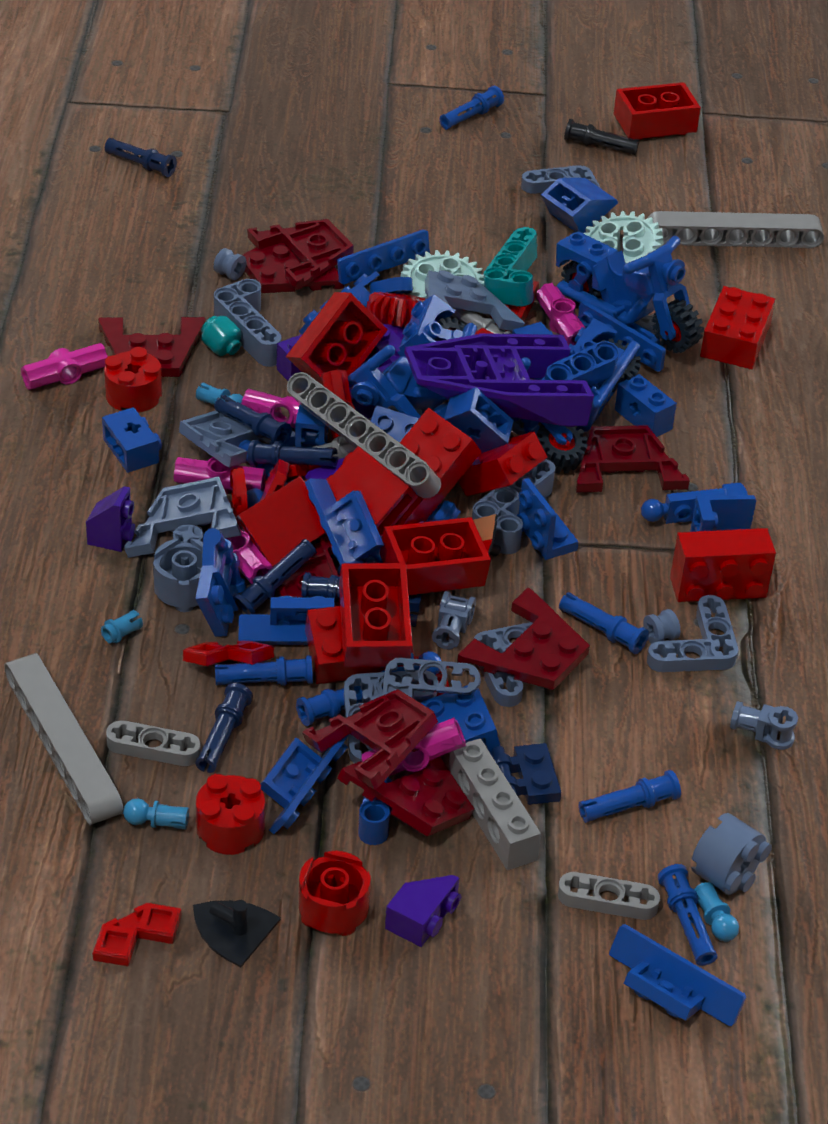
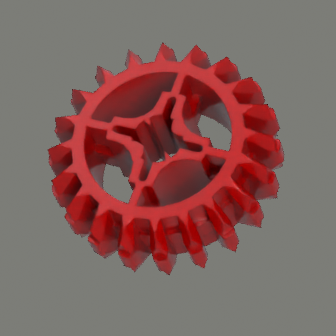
(392, 307)

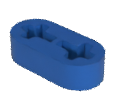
(398, 285)

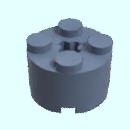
(178, 573)
(730, 854)

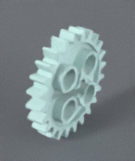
(639, 236)
(418, 269)

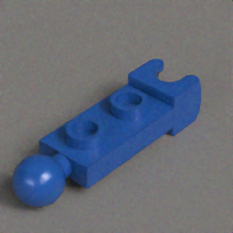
(680, 506)

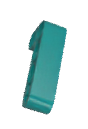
(507, 273)

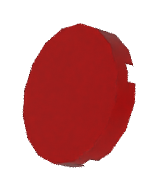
(239, 492)

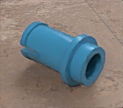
(115, 629)

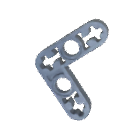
(539, 180)
(499, 640)
(706, 648)
(371, 685)
(406, 686)

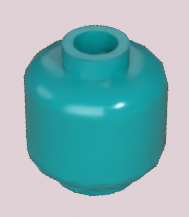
(221, 335)

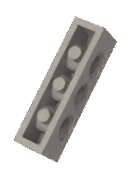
(495, 805)

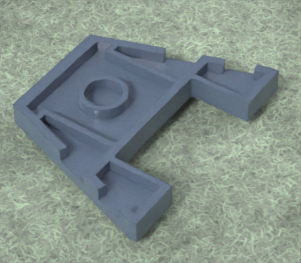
(470, 295)
(221, 436)
(184, 504)

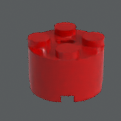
(133, 380)
(230, 813)
(334, 893)

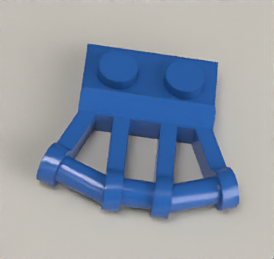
(218, 582)

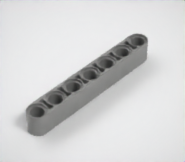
(750, 231)
(351, 426)
(64, 739)

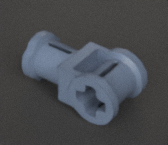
(454, 617)
(767, 723)

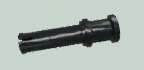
(591, 135)

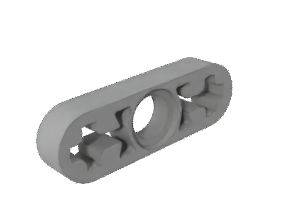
(129, 746)
(596, 903)

